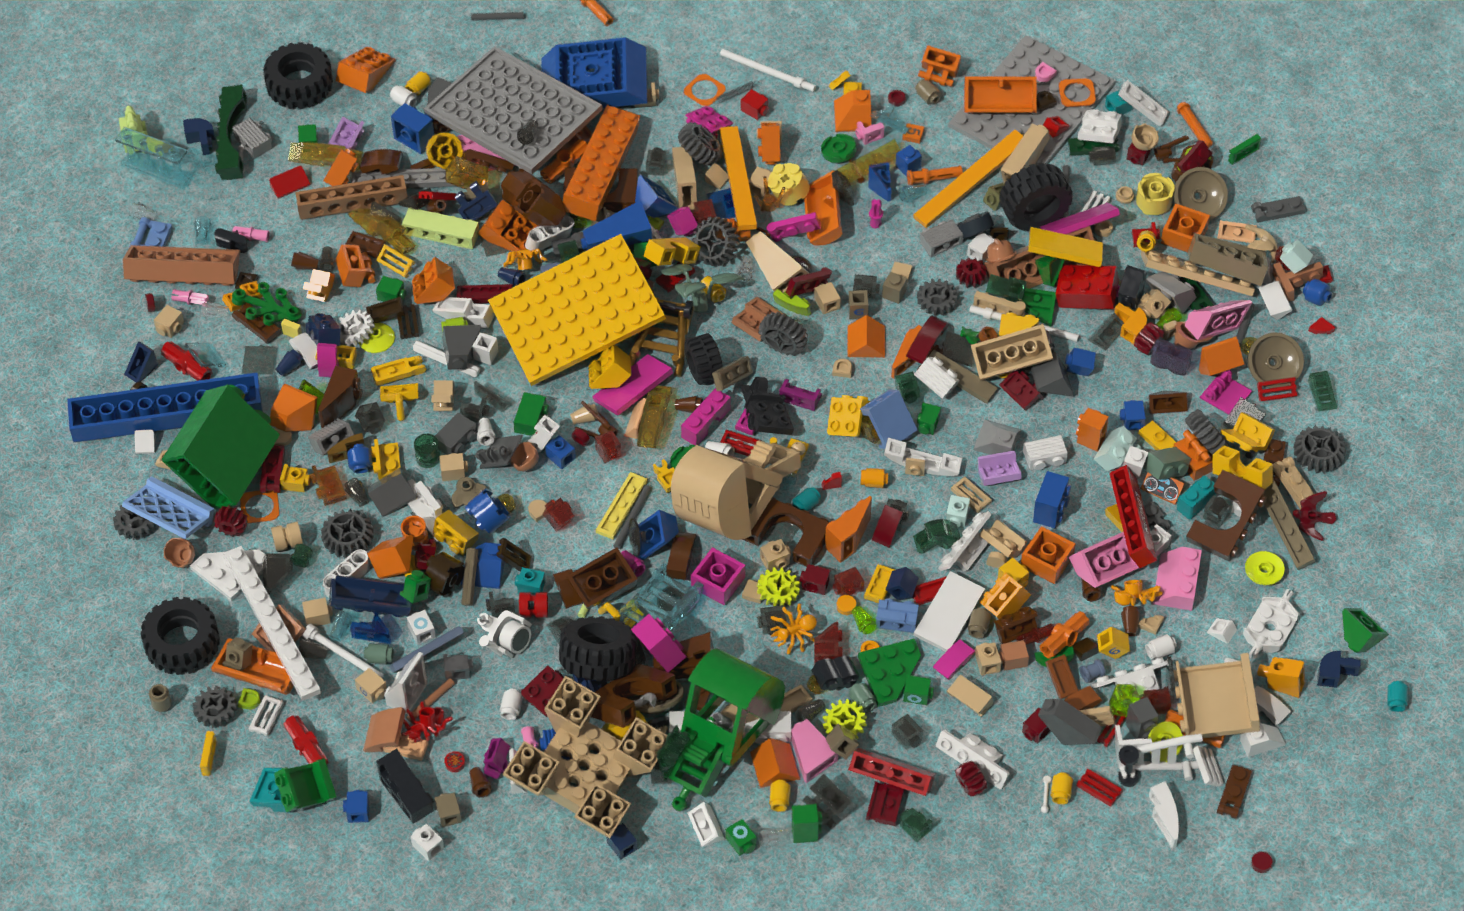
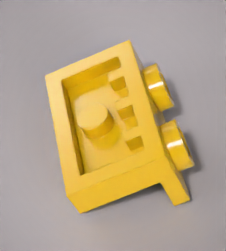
(386, 458)

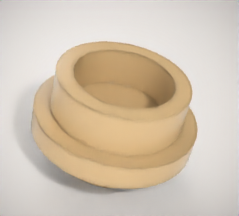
(1124, 194)

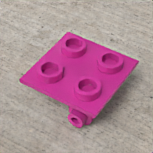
(708, 119)
(1224, 392)

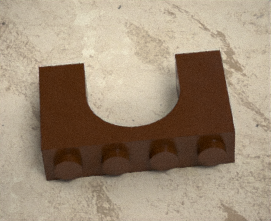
(624, 193)
(811, 527)
(1225, 542)
(642, 679)

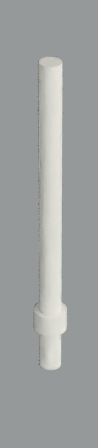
(796, 81)
(988, 313)

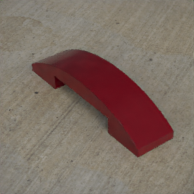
(926, 339)

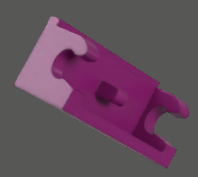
(799, 396)

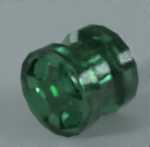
(301, 555)

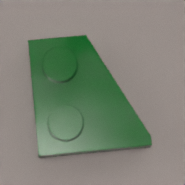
(1040, 304)

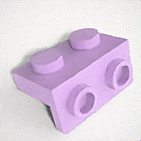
(346, 133)
(998, 468)

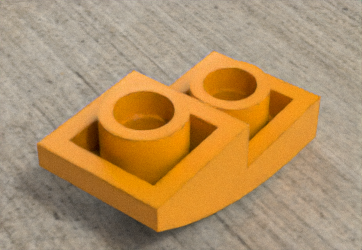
(250, 288)

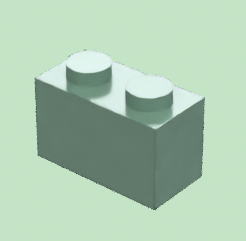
(1167, 463)

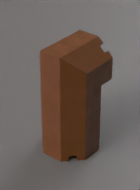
(532, 198)

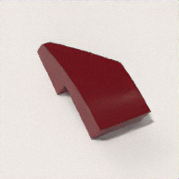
(423, 553)

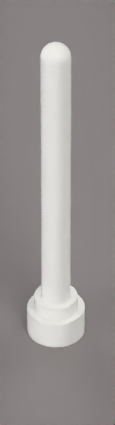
(312, 633)

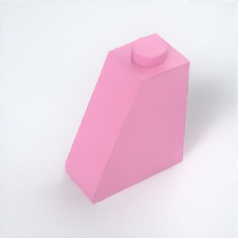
(811, 750)

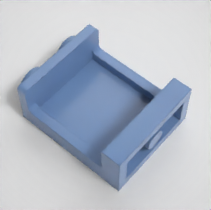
(890, 417)

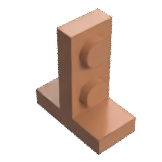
(1290, 280)

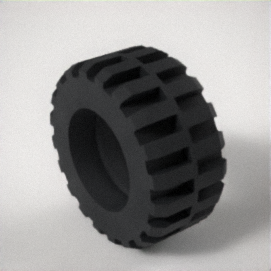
(302, 91)
(1035, 196)
(597, 648)
(186, 655)

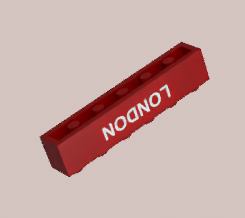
(1133, 516)

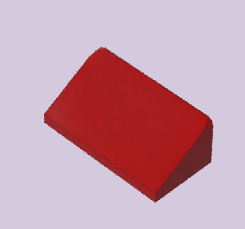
(289, 182)

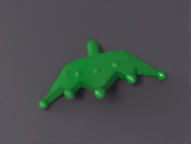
(969, 335)

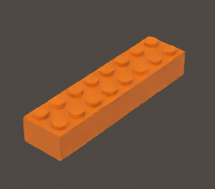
(600, 163)

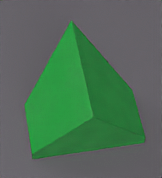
(1049, 269)

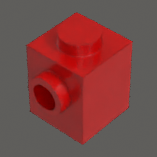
(754, 104)

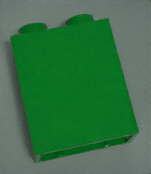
(221, 446)

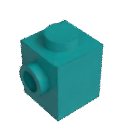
(1117, 104)
(530, 581)

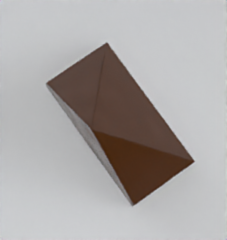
(1167, 402)

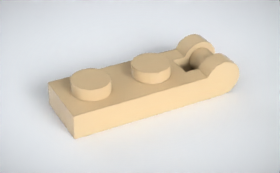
(998, 304)
(1292, 480)

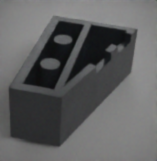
(404, 786)

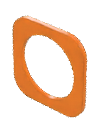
(1087, 82)
(688, 89)
(272, 516)

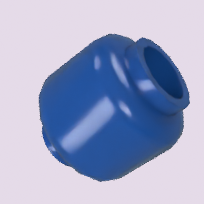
(1317, 292)
(360, 458)

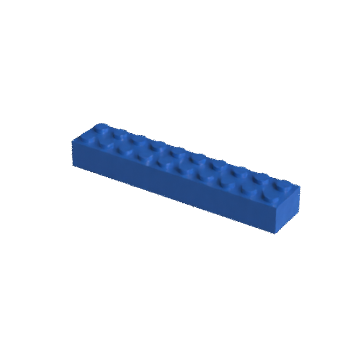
(149, 407)

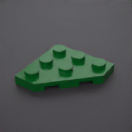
(888, 669)

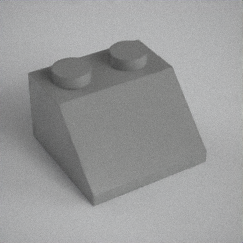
(1178, 293)

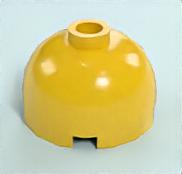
(443, 149)

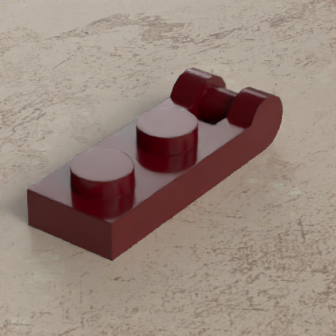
(807, 283)
(272, 470)

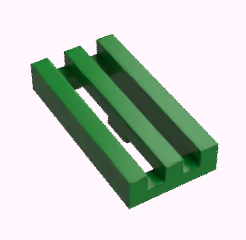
(1244, 149)

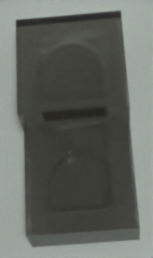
(844, 187)

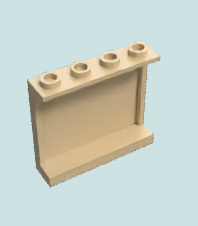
(1217, 698)

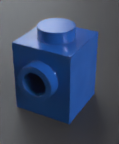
(908, 159)
(1080, 361)
(1133, 415)
(560, 452)
(357, 806)

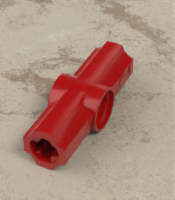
(185, 361)
(303, 739)

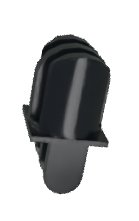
(230, 240)

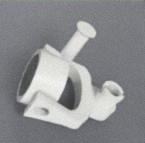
(513, 635)

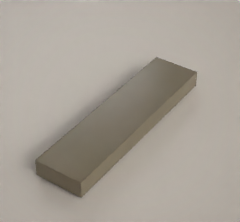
(968, 381)

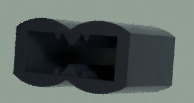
(835, 673)

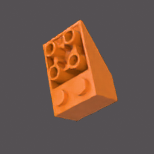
(363, 69)
(502, 217)
(847, 531)

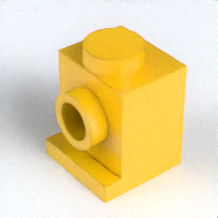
(294, 479)

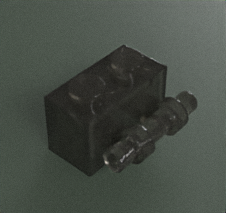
(833, 797)

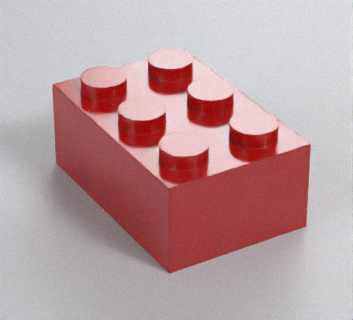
(1087, 287)

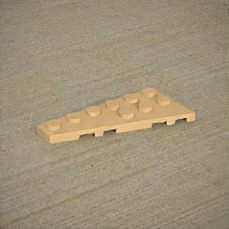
(1189, 270)

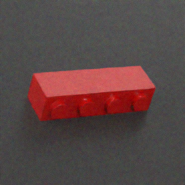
(891, 771)

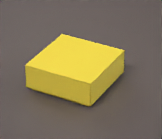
(291, 328)

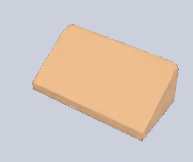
(1235, 232)
(634, 423)

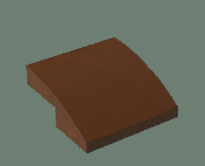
(383, 159)

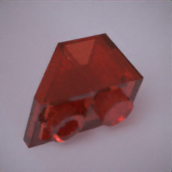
(827, 643)

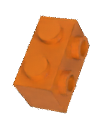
(1092, 429)

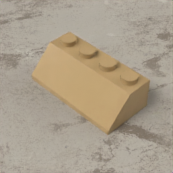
(1012, 352)

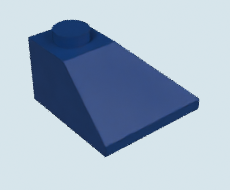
(654, 198)
(659, 531)
(489, 566)

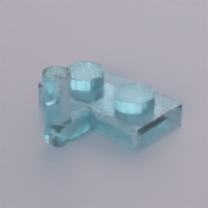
(883, 116)

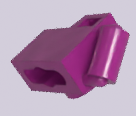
(495, 758)

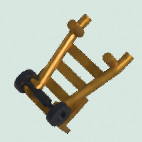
(685, 314)

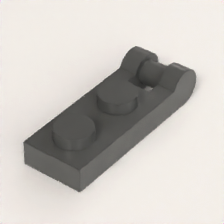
(1278, 209)

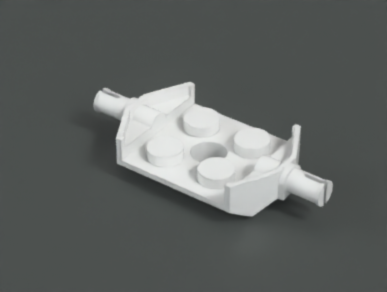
(1271, 611)

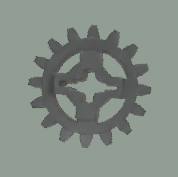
(936, 296)
(134, 523)
(215, 703)

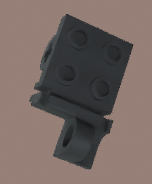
(766, 409)

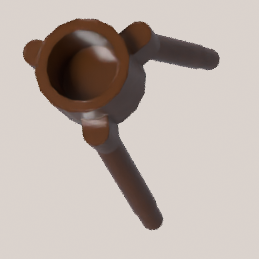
(1164, 151)
(605, 425)

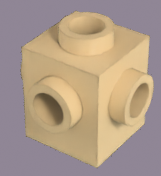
(1154, 304)
(775, 555)

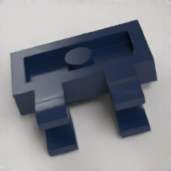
(477, 206)

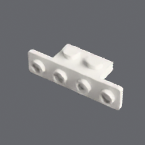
(425, 505)
(969, 547)
(1141, 677)
(973, 749)

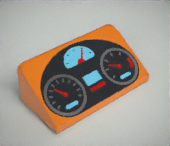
(1166, 489)

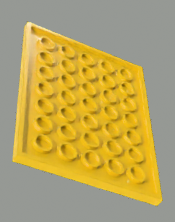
(576, 309)

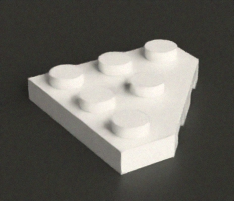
(215, 571)

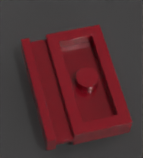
(885, 803)

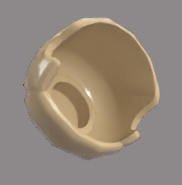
(1144, 137)

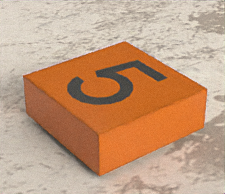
(913, 133)

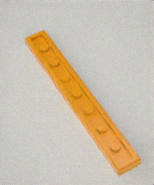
(738, 178)
(967, 180)

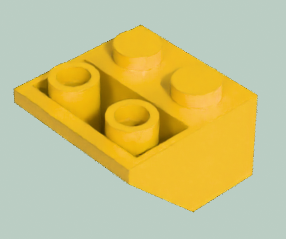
(609, 369)
(454, 532)

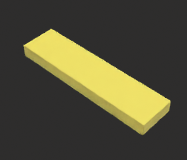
(621, 505)

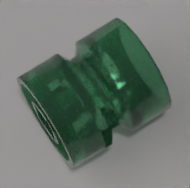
(427, 450)

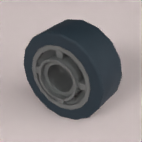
(976, 224)

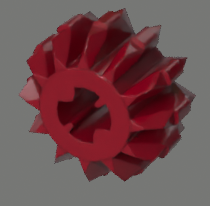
(971, 272)
(1147, 338)
(230, 521)
(971, 778)

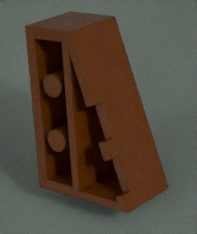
(694, 650)

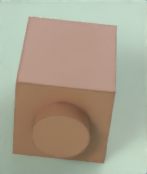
(1014, 655)

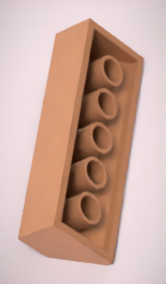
(1023, 264)
(181, 265)

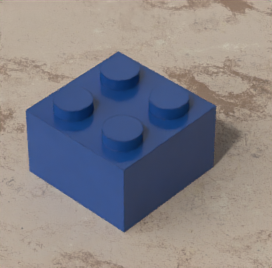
(412, 128)
(1052, 500)

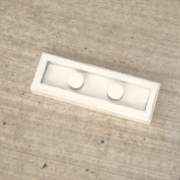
(1143, 103)

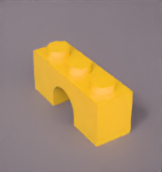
(666, 249)
(1257, 472)

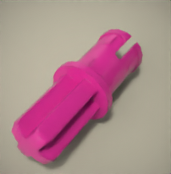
(876, 213)

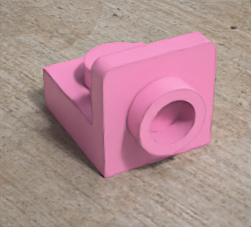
(871, 133)

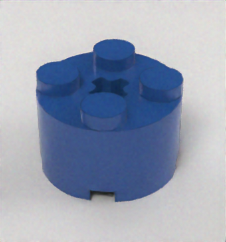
(488, 511)

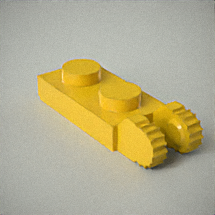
(397, 370)

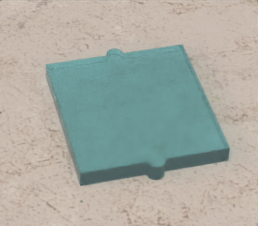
(205, 354)

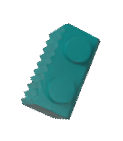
(1196, 497)

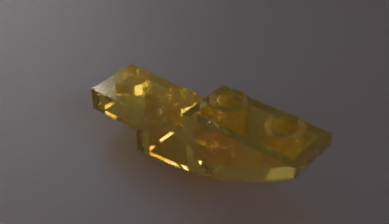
(318, 154)
(860, 167)
(381, 224)
(653, 416)

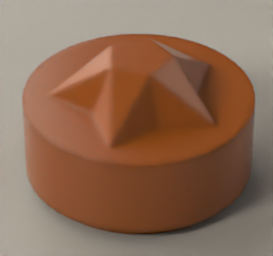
(987, 333)

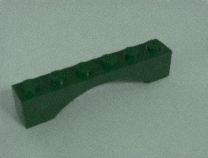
(233, 105)

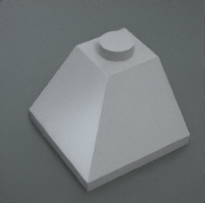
(996, 438)

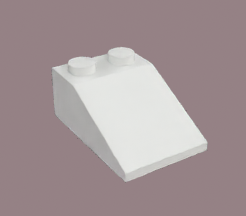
(407, 684)

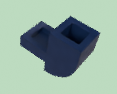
(200, 131)
(1333, 665)

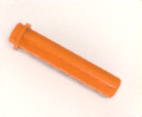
(1184, 109)

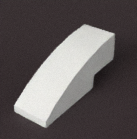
(463, 307)
(1165, 812)

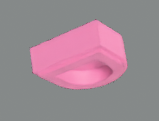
(1044, 72)

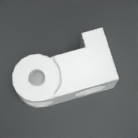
(545, 430)

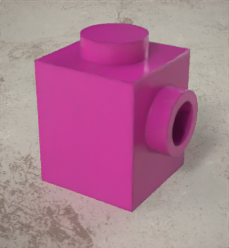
(682, 221)

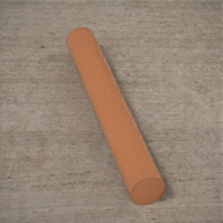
(433, 697)

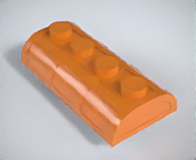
(1000, 94)
(824, 201)
(264, 670)

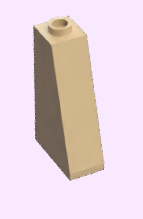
(1027, 151)
(684, 178)
(774, 262)

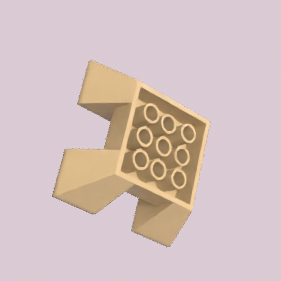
(550, 775)

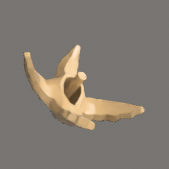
(1266, 241)

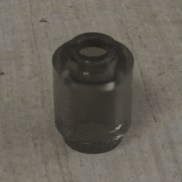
(1102, 155)

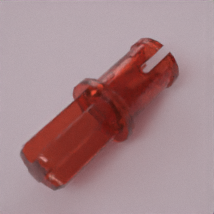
(1036, 634)

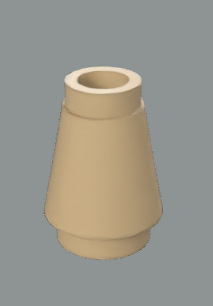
(583, 415)

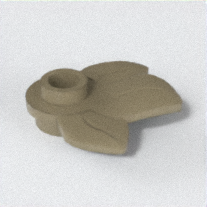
(465, 495)

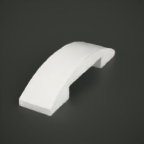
(945, 466)

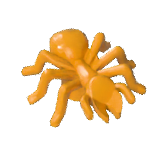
(524, 258)
(1133, 591)
(794, 628)

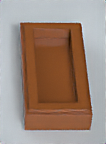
(1061, 676)

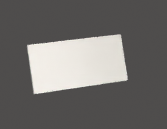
(949, 611)

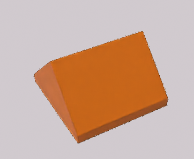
(866, 338)
(1220, 357)
(392, 556)
(773, 762)

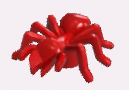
(429, 719)

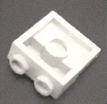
(1100, 126)

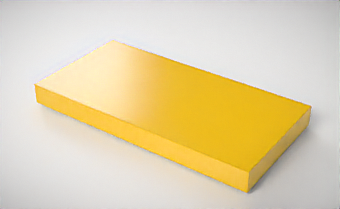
(1065, 247)

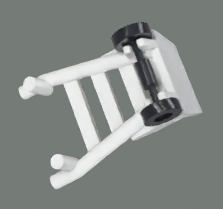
(1131, 756)

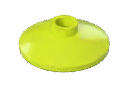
(380, 342)
(1264, 561)
(1165, 730)

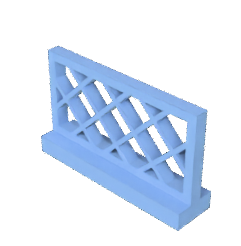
(173, 501)

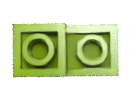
(794, 304)

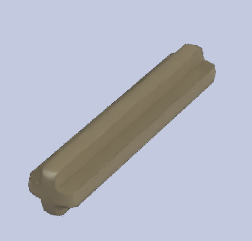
(469, 576)

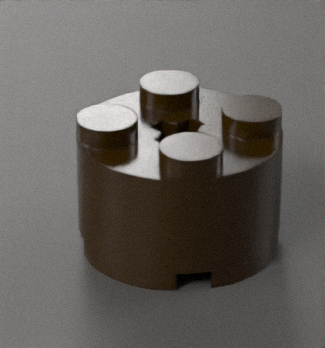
(444, 573)

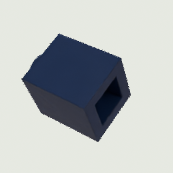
(902, 583)
(622, 841)

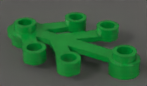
(269, 306)

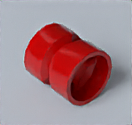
(540, 604)

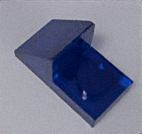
(375, 632)

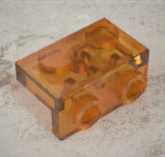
(329, 485)

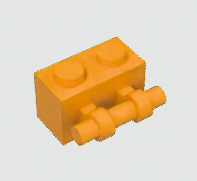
(1005, 596)

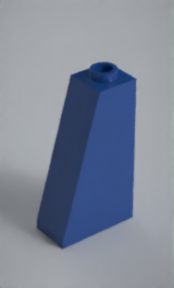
(629, 222)

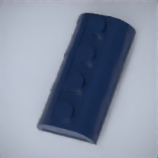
(368, 596)

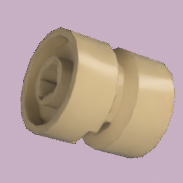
(286, 536)

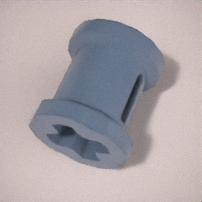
(1091, 671)

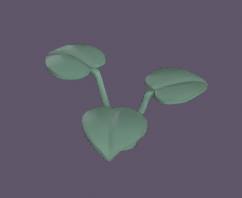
(687, 288)

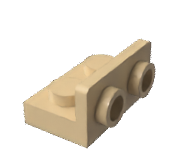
(1004, 539)

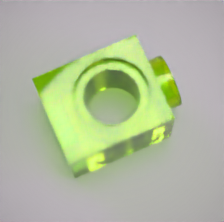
(1122, 697)

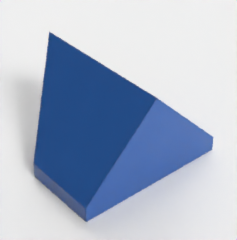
(879, 180)

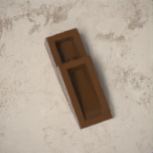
(680, 555)

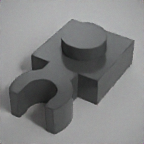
(1155, 516)

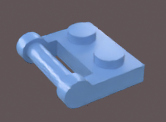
(157, 236)

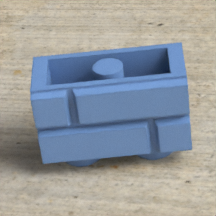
(897, 615)

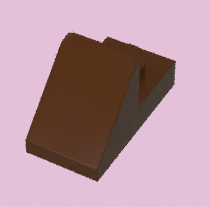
(566, 590)

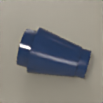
(512, 276)
(289, 362)

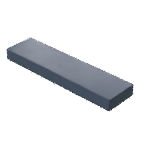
(427, 648)

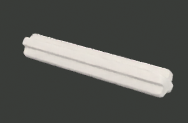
(439, 355)

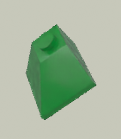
(1361, 630)

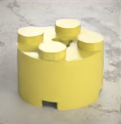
(793, 179)
(1155, 194)

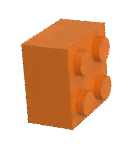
(1182, 225)
(1048, 555)

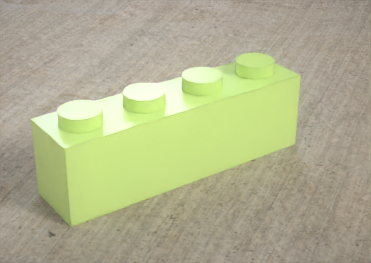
(441, 228)

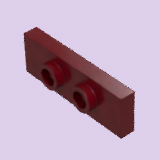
(481, 293)

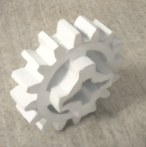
(354, 327)

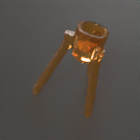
(769, 201)

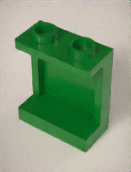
(305, 785)

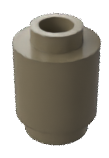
(928, 92)
(979, 623)
(160, 698)

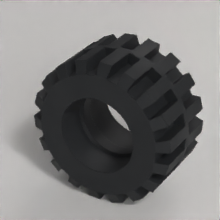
(702, 357)

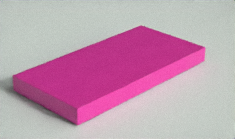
(1082, 219)
(644, 377)

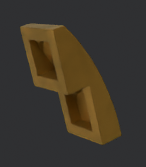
(339, 450)

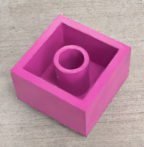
(719, 575)
(659, 642)

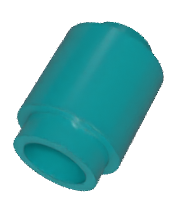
(807, 499)
(1397, 696)

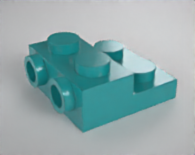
(267, 792)

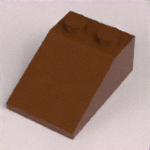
(340, 395)
(603, 579)

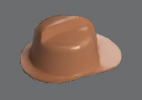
(1000, 251)
(1185, 338)

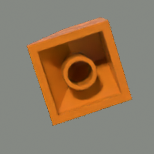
(852, 108)
(293, 410)

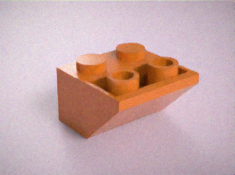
(433, 282)

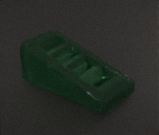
(1322, 379)

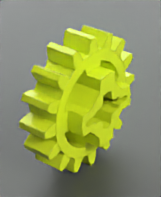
(787, 590)
(841, 712)

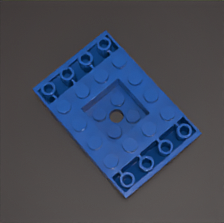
(619, 71)

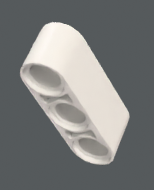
(542, 236)
(349, 566)

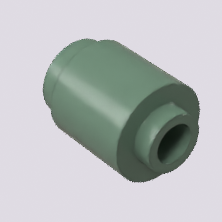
(379, 653)
(863, 697)

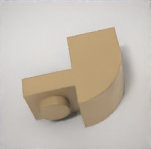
(443, 395)

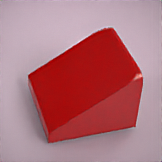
(1055, 126)

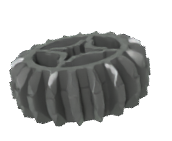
(700, 144)
(714, 254)
(783, 333)
(1205, 431)
(1320, 453)
(349, 537)

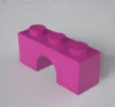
(697, 424)

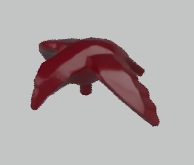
(1309, 516)

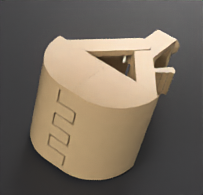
(716, 487)

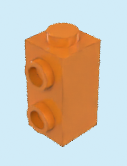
(770, 142)
(341, 168)

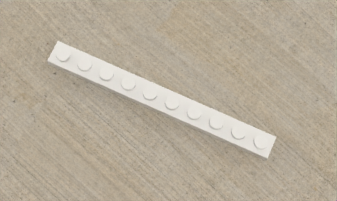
(272, 623)

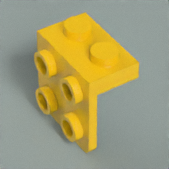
(846, 415)
(1249, 433)

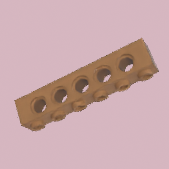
(350, 196)

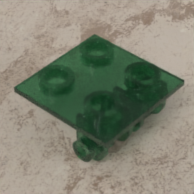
(672, 750)

